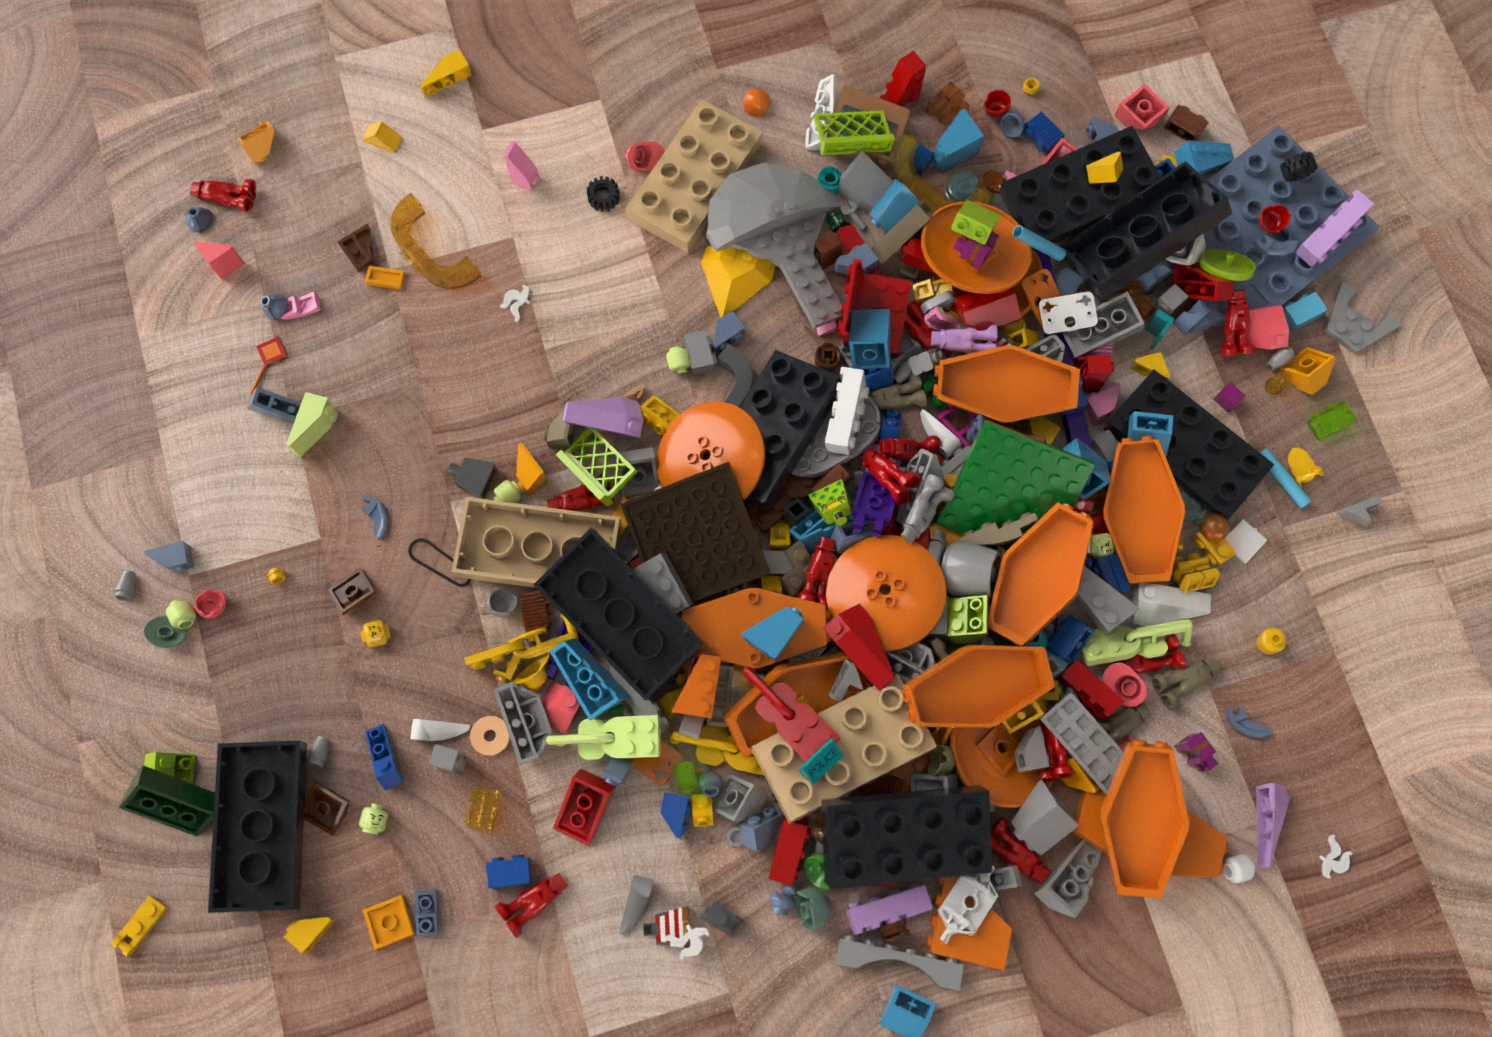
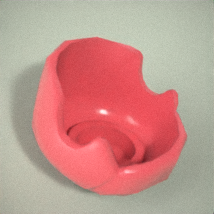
(210, 603)

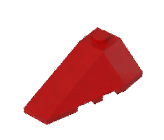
(857, 638)

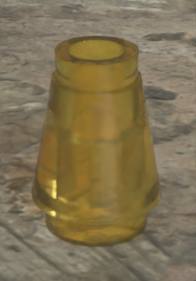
(1277, 382)

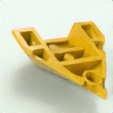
(735, 277)

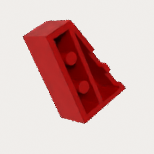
(906, 80)
(1090, 690)
(789, 850)

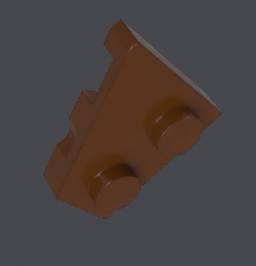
(358, 247)

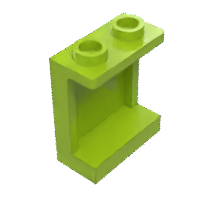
(975, 222)

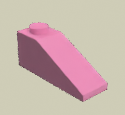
(520, 167)

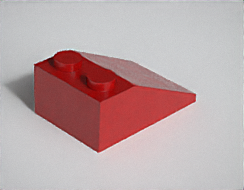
(584, 806)

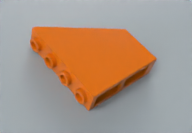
(985, 947)

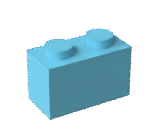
(1303, 311)

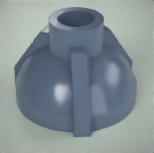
(1010, 126)
(199, 221)
(274, 305)

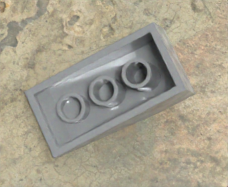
(1116, 321)

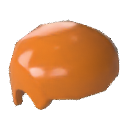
(756, 102)

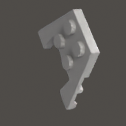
(1352, 328)

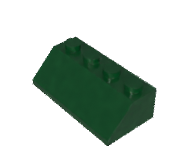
(169, 801)

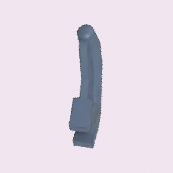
(1275, 248)
(379, 515)
(1245, 726)

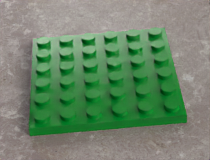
(1010, 477)

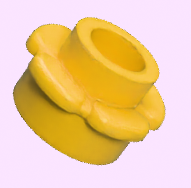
(1031, 82)
(276, 575)

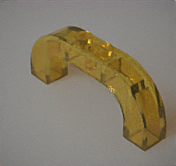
(906, 174)
(447, 277)

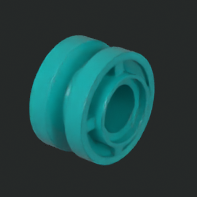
(829, 173)

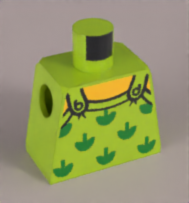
(832, 503)

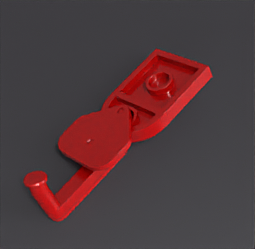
(794, 720)

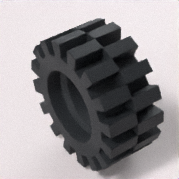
(1298, 166)
(603, 184)

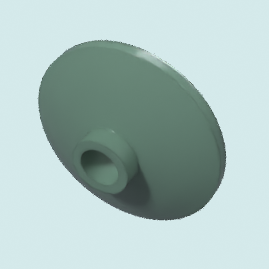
(162, 634)

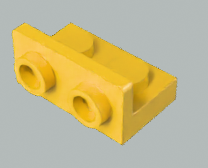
(658, 415)
(1216, 552)

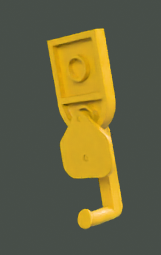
(517, 647)
(716, 746)

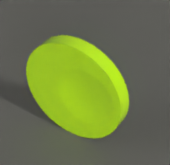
(1227, 265)

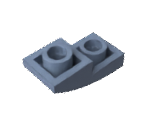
(427, 912)

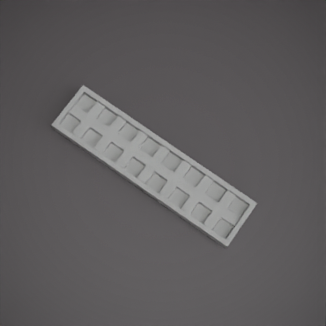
(1084, 739)

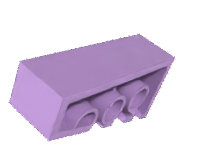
(1334, 229)
(888, 909)

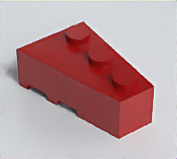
(1201, 284)
(1094, 371)

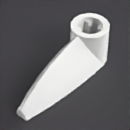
(932, 426)
(435, 730)

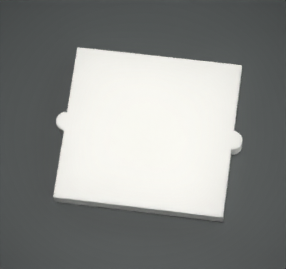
(1245, 541)

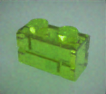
(1330, 421)
(685, 777)

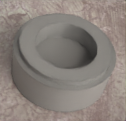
(734, 837)

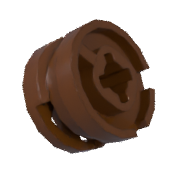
(827, 357)
(894, 928)

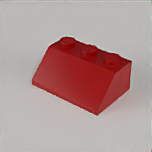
(990, 309)

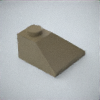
(560, 433)

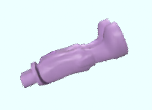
(962, 339)

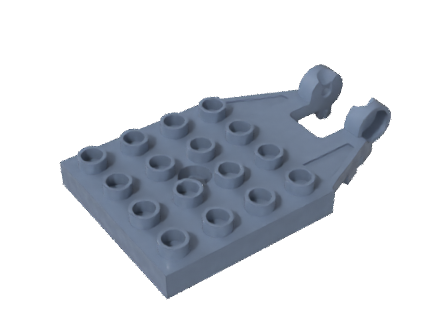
(1251, 185)

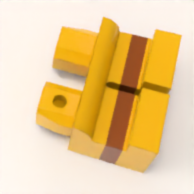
(1194, 573)

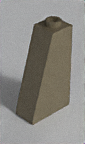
(902, 231)

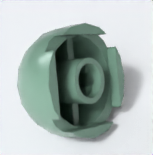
(813, 908)

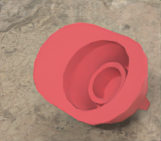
(644, 155)
(1125, 684)

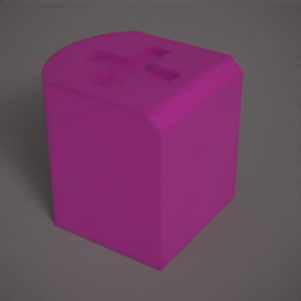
(1229, 397)

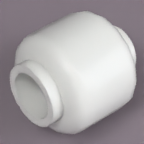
(1239, 868)

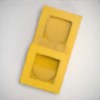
(926, 289)

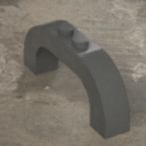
(739, 367)

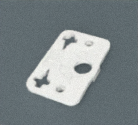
(1066, 308)

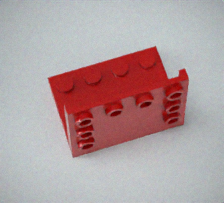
(873, 293)

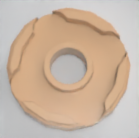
(478, 732)

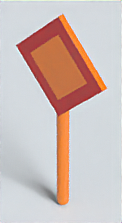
(269, 352)

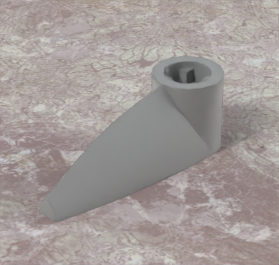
(636, 902)

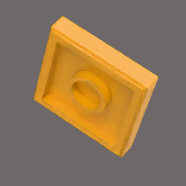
(389, 922)

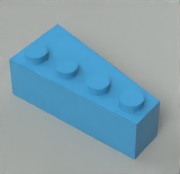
(588, 679)

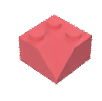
(1142, 109)

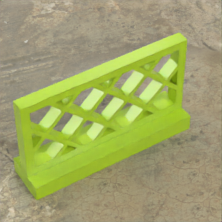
(855, 143)
(588, 478)

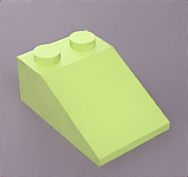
(311, 423)

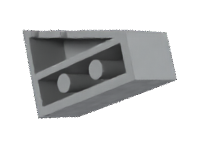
(665, 581)

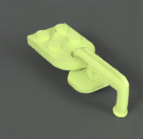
(1126, 642)
(617, 737)

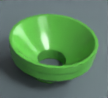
(814, 871)

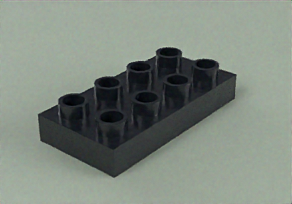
(1059, 199)
(1146, 230)
(789, 408)
(1203, 453)
(619, 614)
(258, 827)
(906, 836)

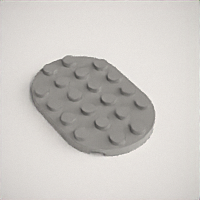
(818, 461)

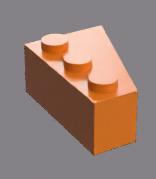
(700, 689)

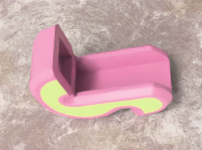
(938, 320)

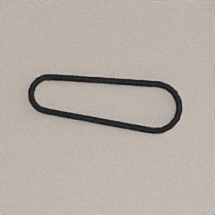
(431, 569)

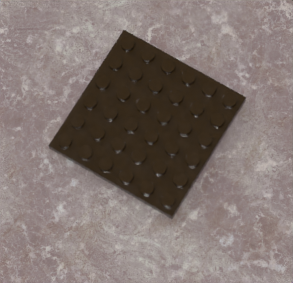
(701, 530)

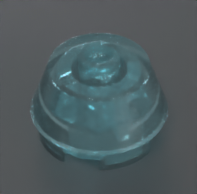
(961, 185)

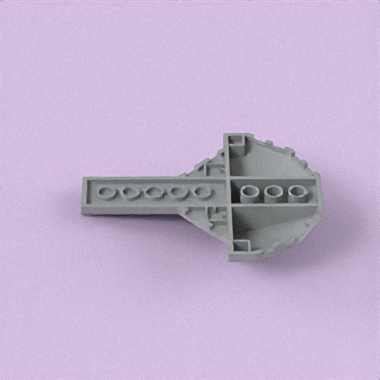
(778, 217)

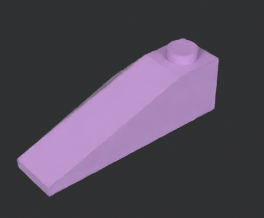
(610, 415)
(1271, 807)

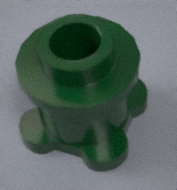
(837, 220)

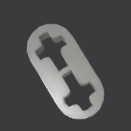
(942, 300)

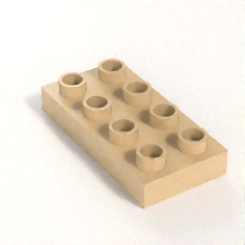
(690, 171)
(520, 540)
(873, 741)

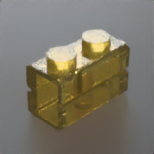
(482, 808)

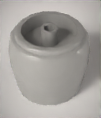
(970, 569)

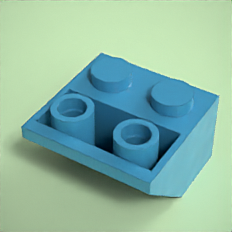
(1151, 424)
(907, 1013)

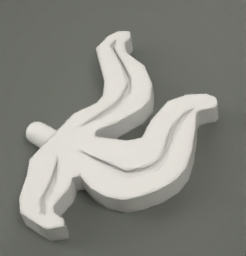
(521, 298)
(1336, 866)
(693, 935)

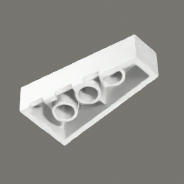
(847, 411)

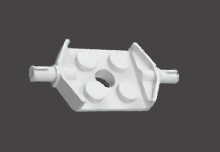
(957, 915)

